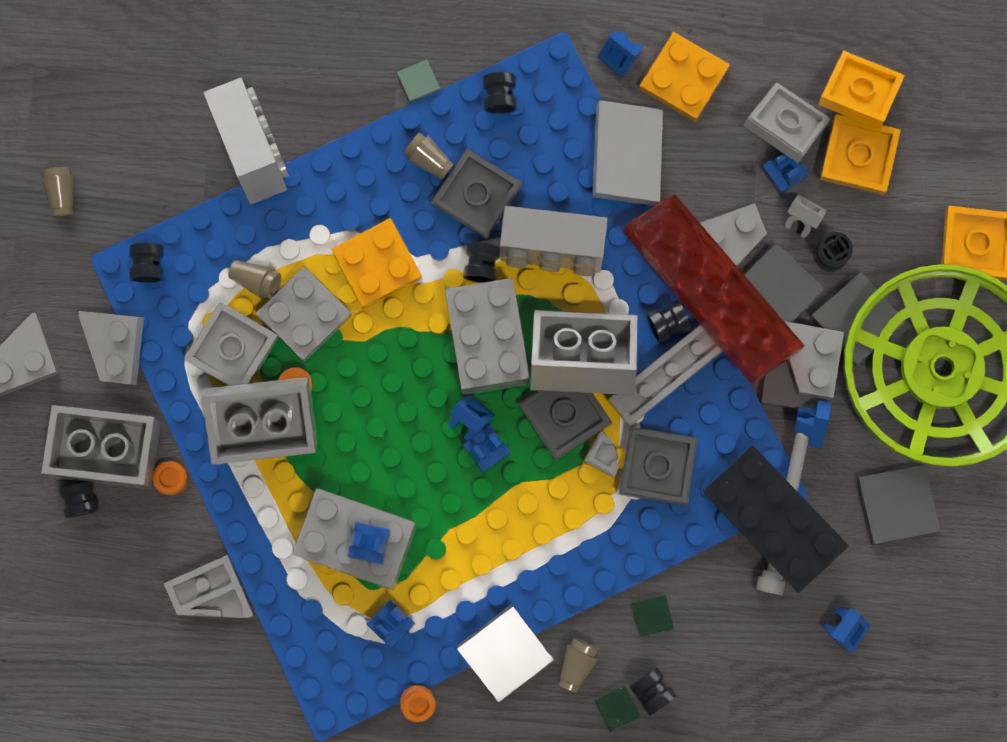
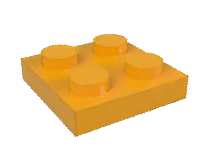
(684, 76)
(861, 90)
(860, 155)
(976, 240)
(376, 263)

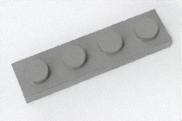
(666, 375)

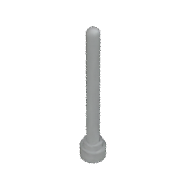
(771, 579)

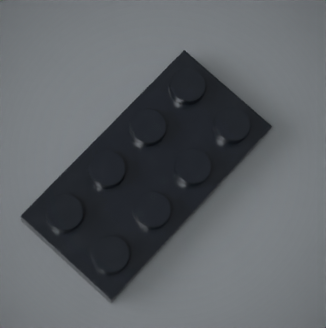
(775, 519)

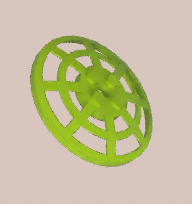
(919, 360)

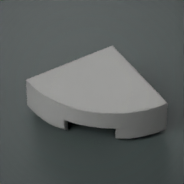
(603, 455)

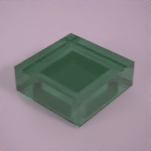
(652, 616)
(617, 708)

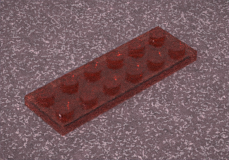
(713, 289)

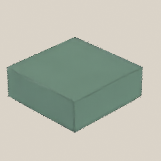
(418, 81)

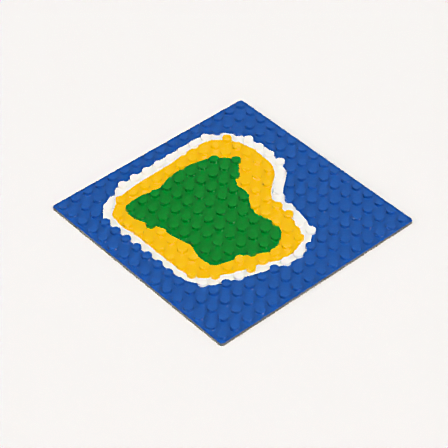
(386, 387)

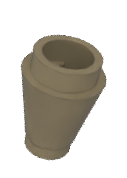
(428, 156)
(59, 190)
(256, 278)
(577, 664)

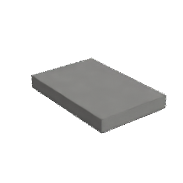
(627, 153)

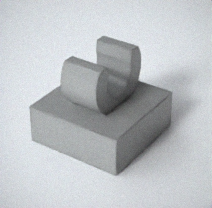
(807, 212)

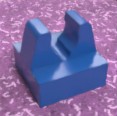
(619, 53)
(784, 172)
(472, 415)
(813, 422)
(486, 449)
(369, 543)
(390, 624)
(850, 630)

